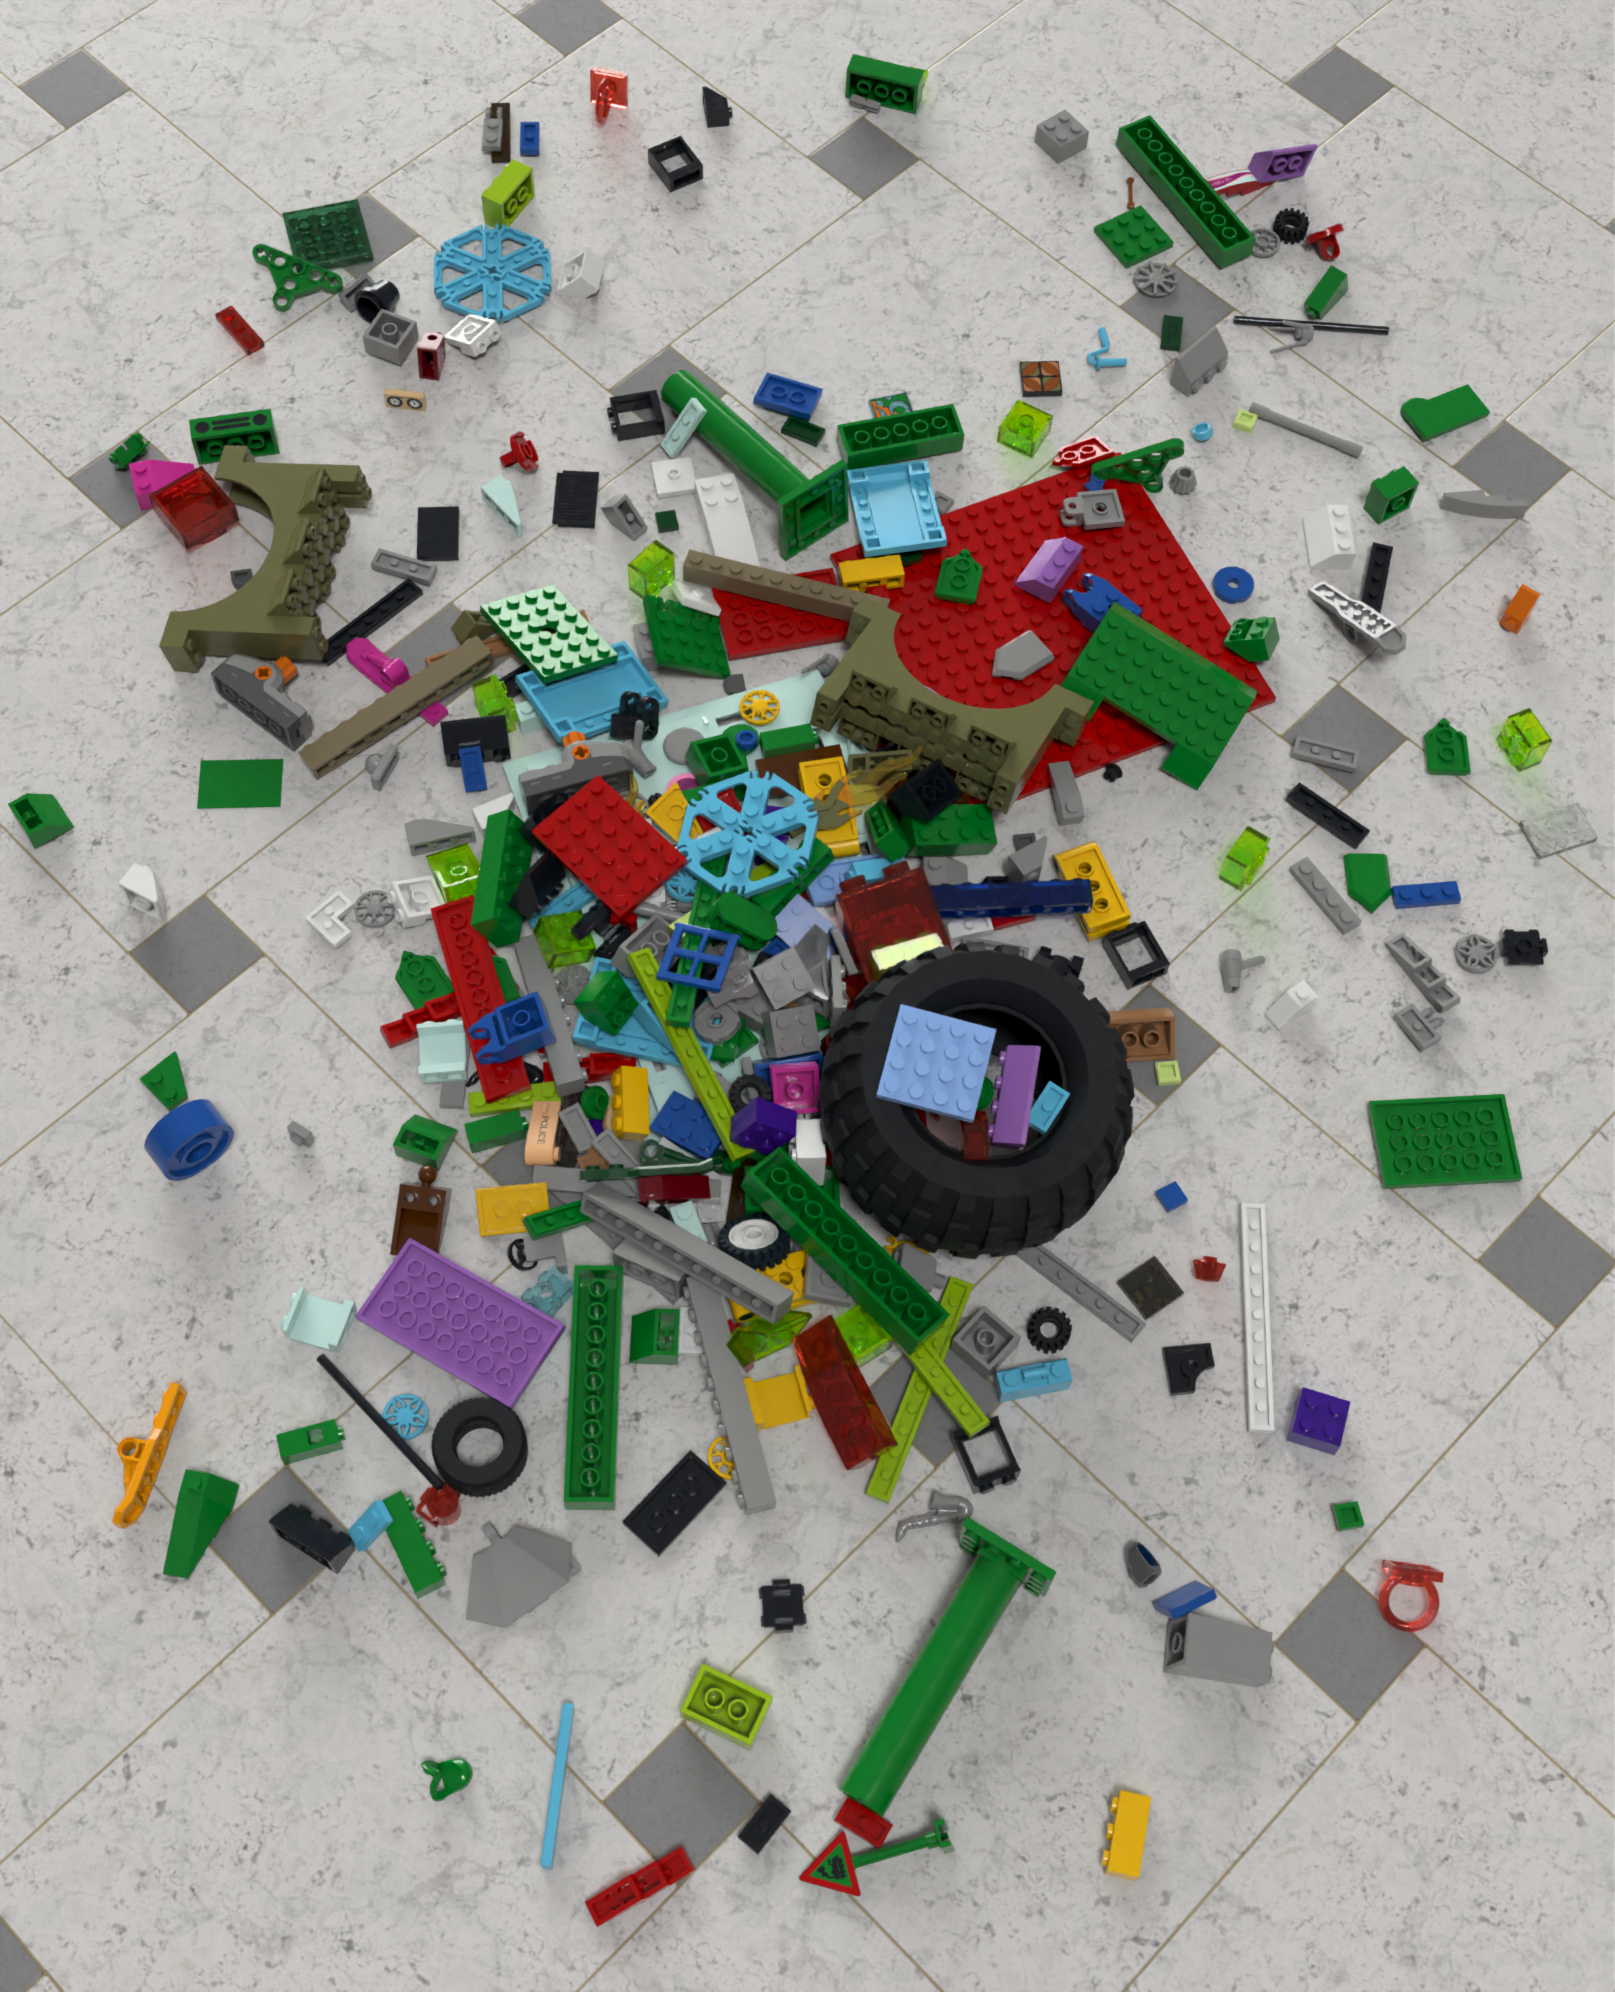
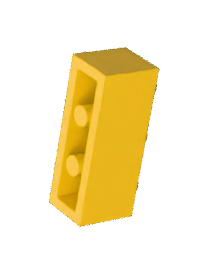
(871, 572)
(630, 1103)
(1126, 1835)

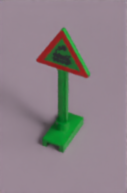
(837, 1867)

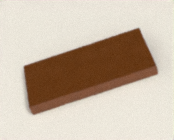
(787, 765)

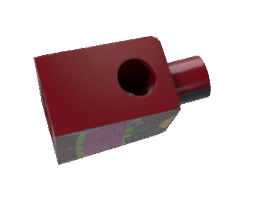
(431, 347)

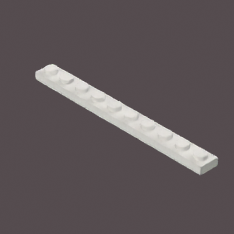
(1257, 1318)

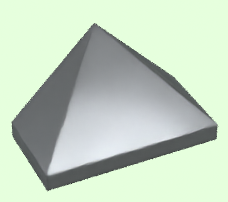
(348, 292)

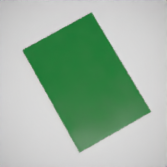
(240, 783)

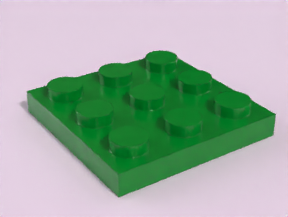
(1133, 237)

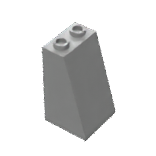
(1218, 1651)

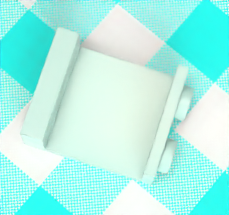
(442, 1051)
(318, 1321)

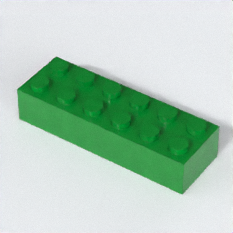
(900, 437)
(502, 867)

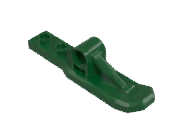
(664, 1163)

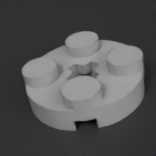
(721, 1032)

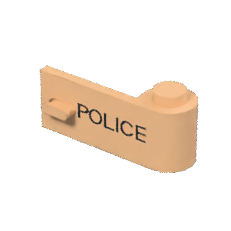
(541, 1135)

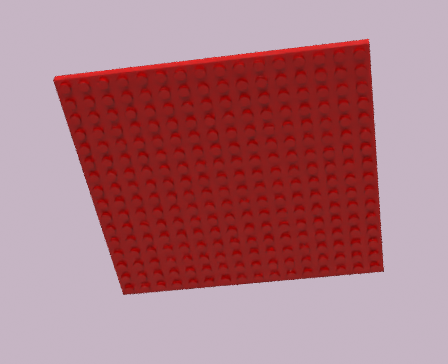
(955, 643)

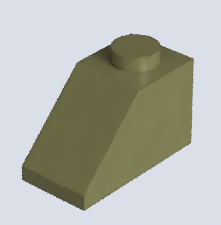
(472, 624)

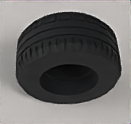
(465, 1418)

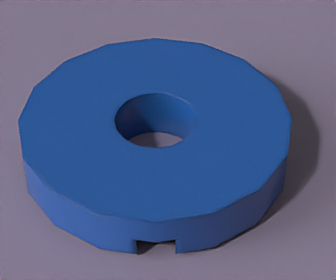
(1233, 575)

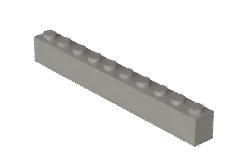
(687, 1252)
(730, 1398)

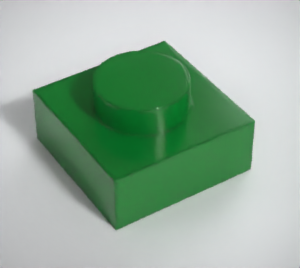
(1348, 1516)

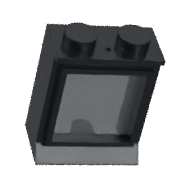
(986, 1457)

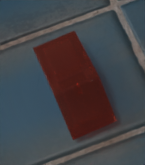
(975, 1137)

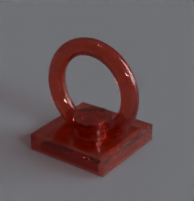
(608, 89)
(1411, 1575)

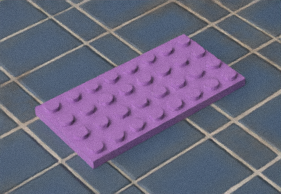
(460, 1323)

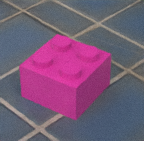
(795, 1086)

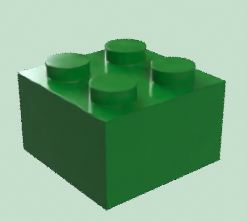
(1390, 495)
(715, 759)

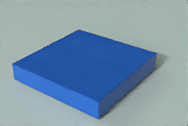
(1184, 1600)

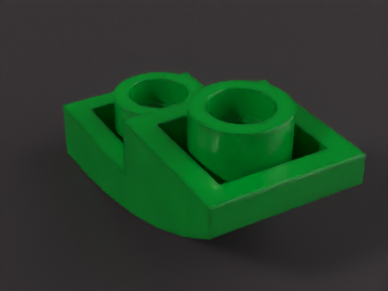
(728, 1050)

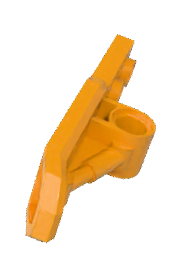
(143, 1466)

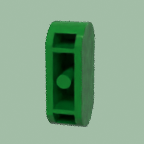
(741, 917)

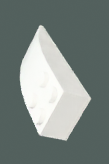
(725, 518)

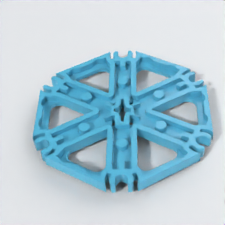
(478, 270)
(744, 847)

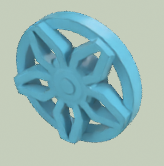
(683, 884)
(406, 1416)

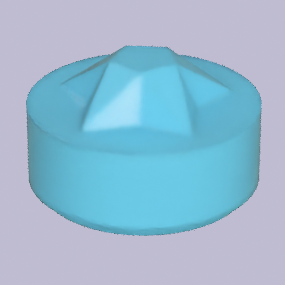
(1202, 431)

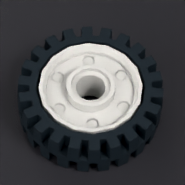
(755, 1241)

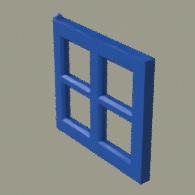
(697, 957)

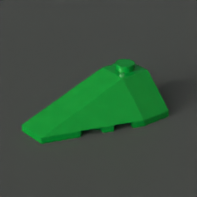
(199, 1513)

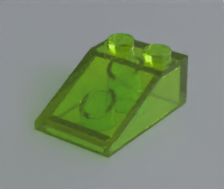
(455, 872)

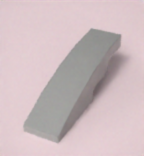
(1478, 505)
(1422, 973)

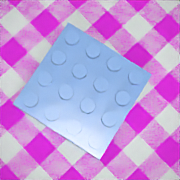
(936, 1063)

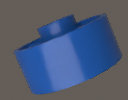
(188, 1139)

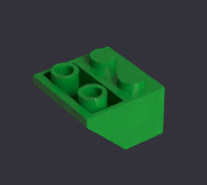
(1253, 638)
(40, 817)
(606, 1002)
(424, 1141)
(655, 1337)

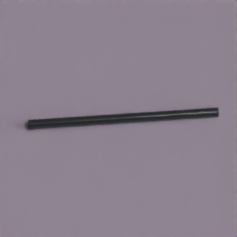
(1316, 325)
(381, 1423)

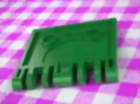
(683, 639)

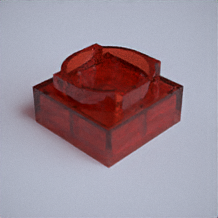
(194, 508)

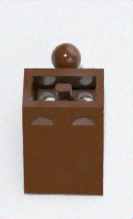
(420, 1218)

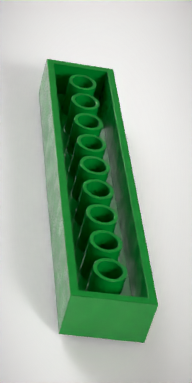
(1185, 192)
(845, 1250)
(594, 1388)

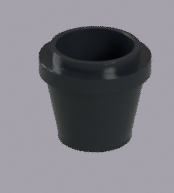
(377, 296)

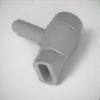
(636, 755)
(1232, 967)

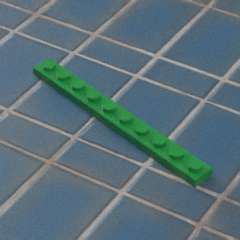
(683, 996)

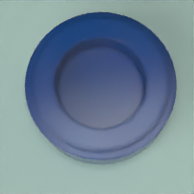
(746, 740)

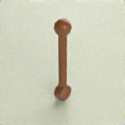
(1130, 205)

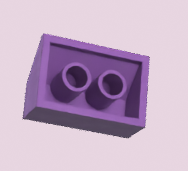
(1281, 163)
(1050, 568)

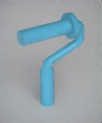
(1098, 362)

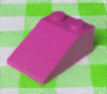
(154, 474)

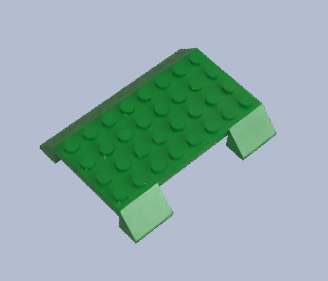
(1163, 690)

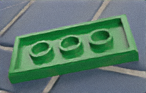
(1445, 412)

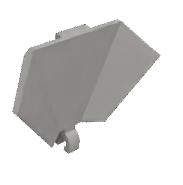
(516, 1575)

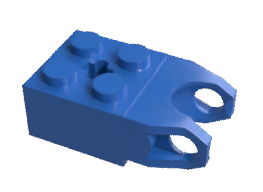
(1095, 604)
(514, 1029)

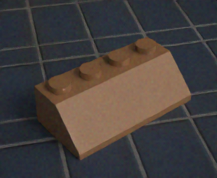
(1146, 1033)

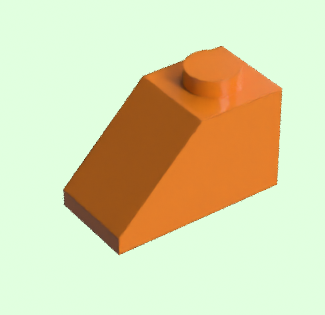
(1519, 609)

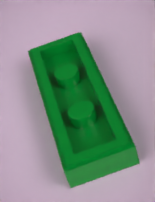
(555, 1220)

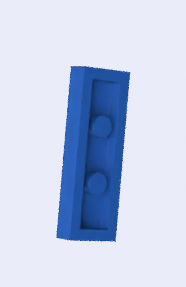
(1425, 895)

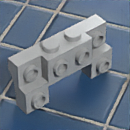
(738, 980)

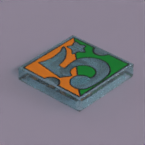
(890, 405)

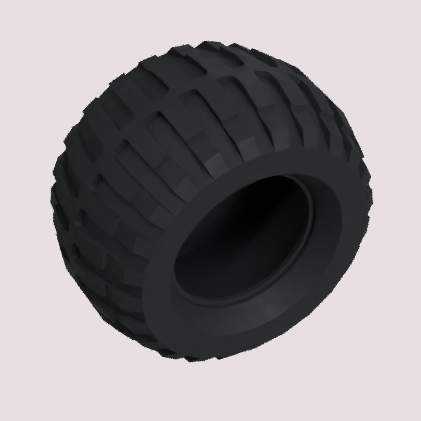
(926, 1185)

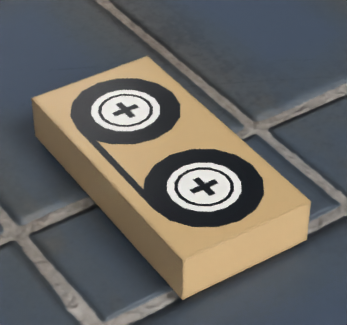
(405, 399)

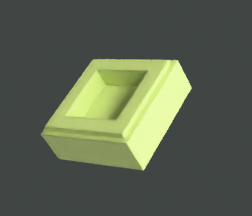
(1245, 421)
(1167, 1073)

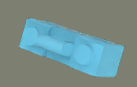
(1032, 1380)

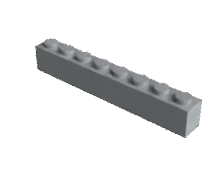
(561, 1055)

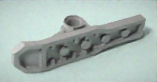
(1360, 619)

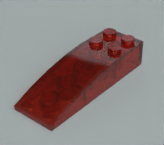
(842, 1395)

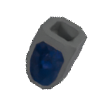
(1142, 1565)

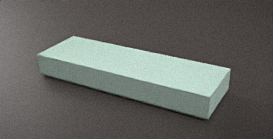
(683, 428)

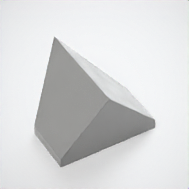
(819, 996)

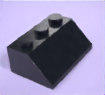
(486, 731)
(926, 792)
(539, 886)
(313, 1537)

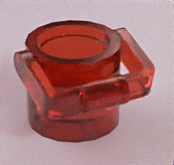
(442, 1506)

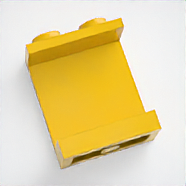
(779, 1400)

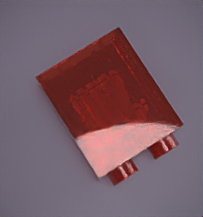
(886, 912)

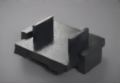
(1523, 947)
(782, 1606)

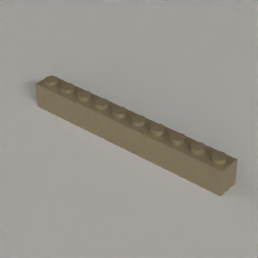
(774, 586)
(396, 707)

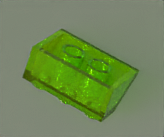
(885, 957)
(763, 1338)

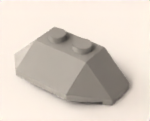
(944, 869)

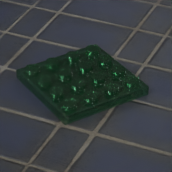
(328, 235)

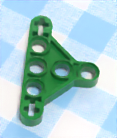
(303, 283)
(1132, 470)

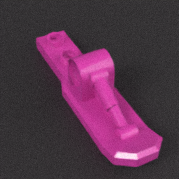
(387, 673)

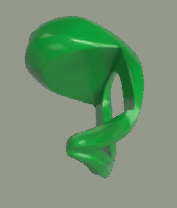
(454, 1773)

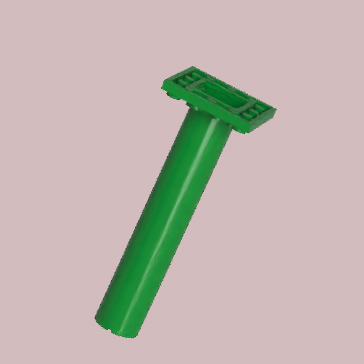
(805, 506)
(942, 1664)

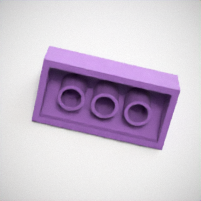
(1014, 1096)

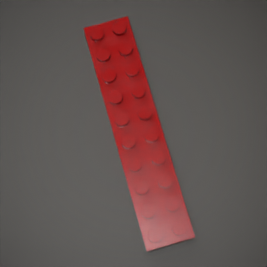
(476, 992)

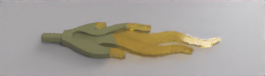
(856, 794)

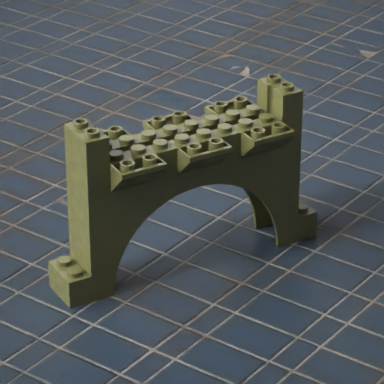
(276, 607)
(987, 747)

